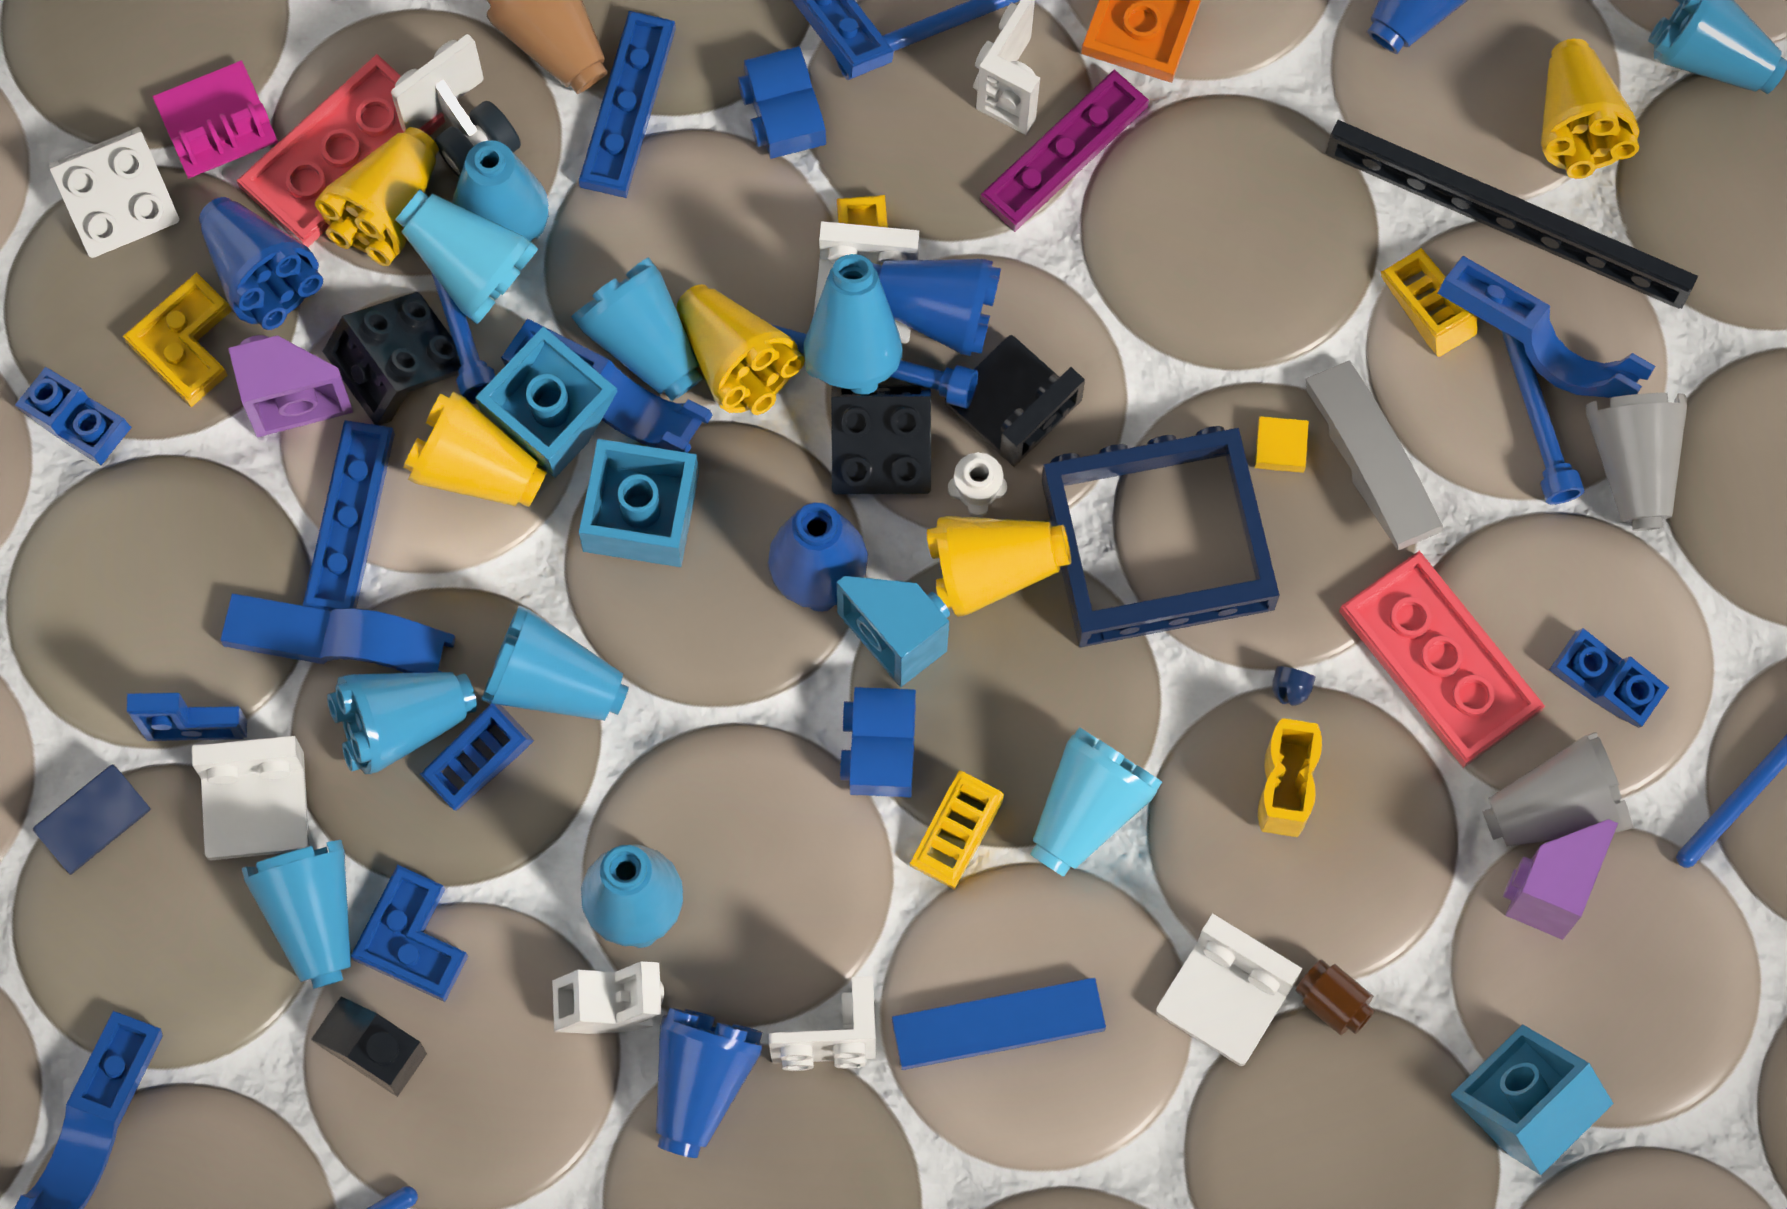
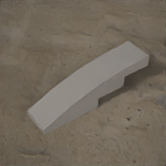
(1374, 455)

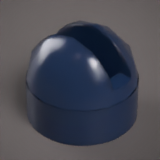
(1292, 685)

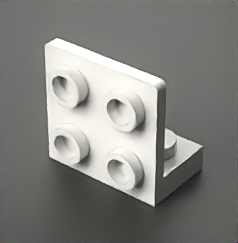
(1004, 85)
(114, 192)
(872, 242)
(252, 797)
(1228, 990)
(845, 1047)

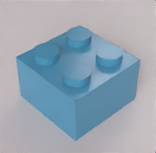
(639, 503)

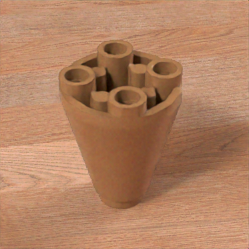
(554, 36)

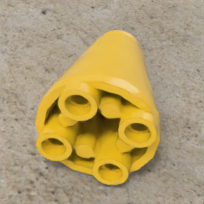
(1584, 113)
(374, 192)
(737, 351)
(472, 456)
(993, 558)

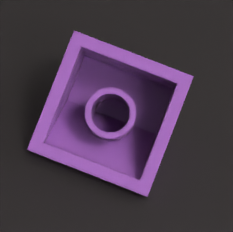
(286, 385)
(1557, 881)

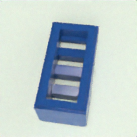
(465, 742)

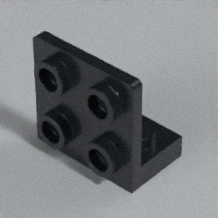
(391, 352)
(1018, 399)
(881, 440)

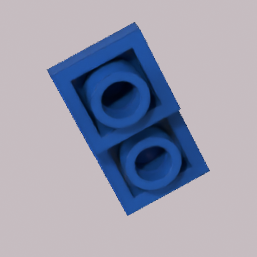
(73, 416)
(1608, 680)

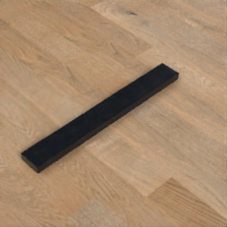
(1510, 215)

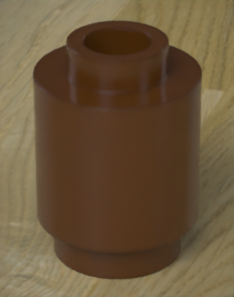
(1336, 998)

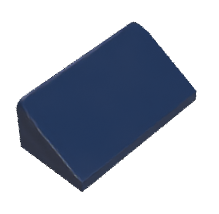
(91, 819)

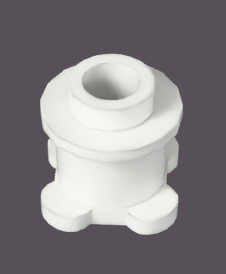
(977, 494)

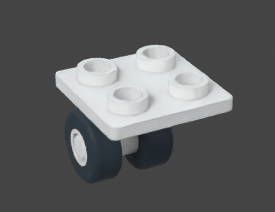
(437, 87)

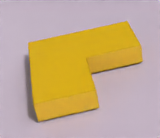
(171, 334)

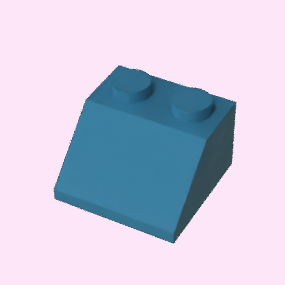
(547, 401)
(895, 623)
(1533, 1098)

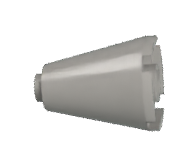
(1641, 453)
(1559, 797)

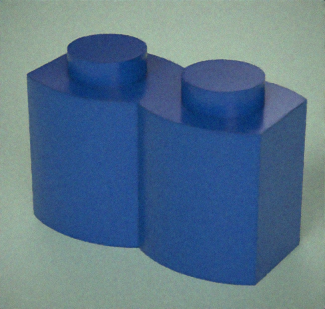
(783, 102)
(881, 742)

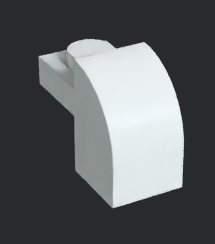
(608, 1000)

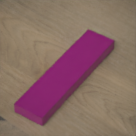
(1064, 150)

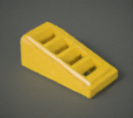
(1446, 327)
(977, 790)

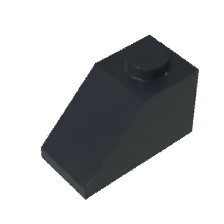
(370, 1045)

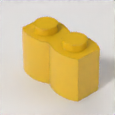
(1289, 771)

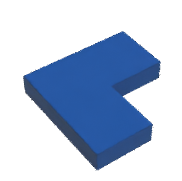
(170, 719)
(396, 941)

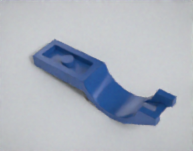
(1529, 322)
(633, 409)
(332, 635)
(95, 1115)

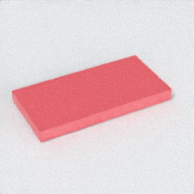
(324, 147)
(1441, 658)

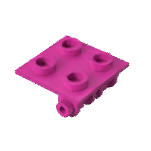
(215, 119)

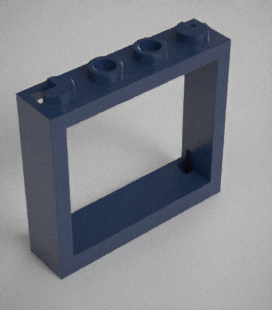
(1176, 610)

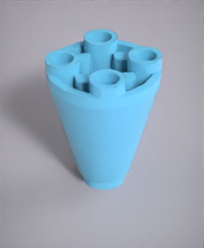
(465, 251)
(1089, 802)

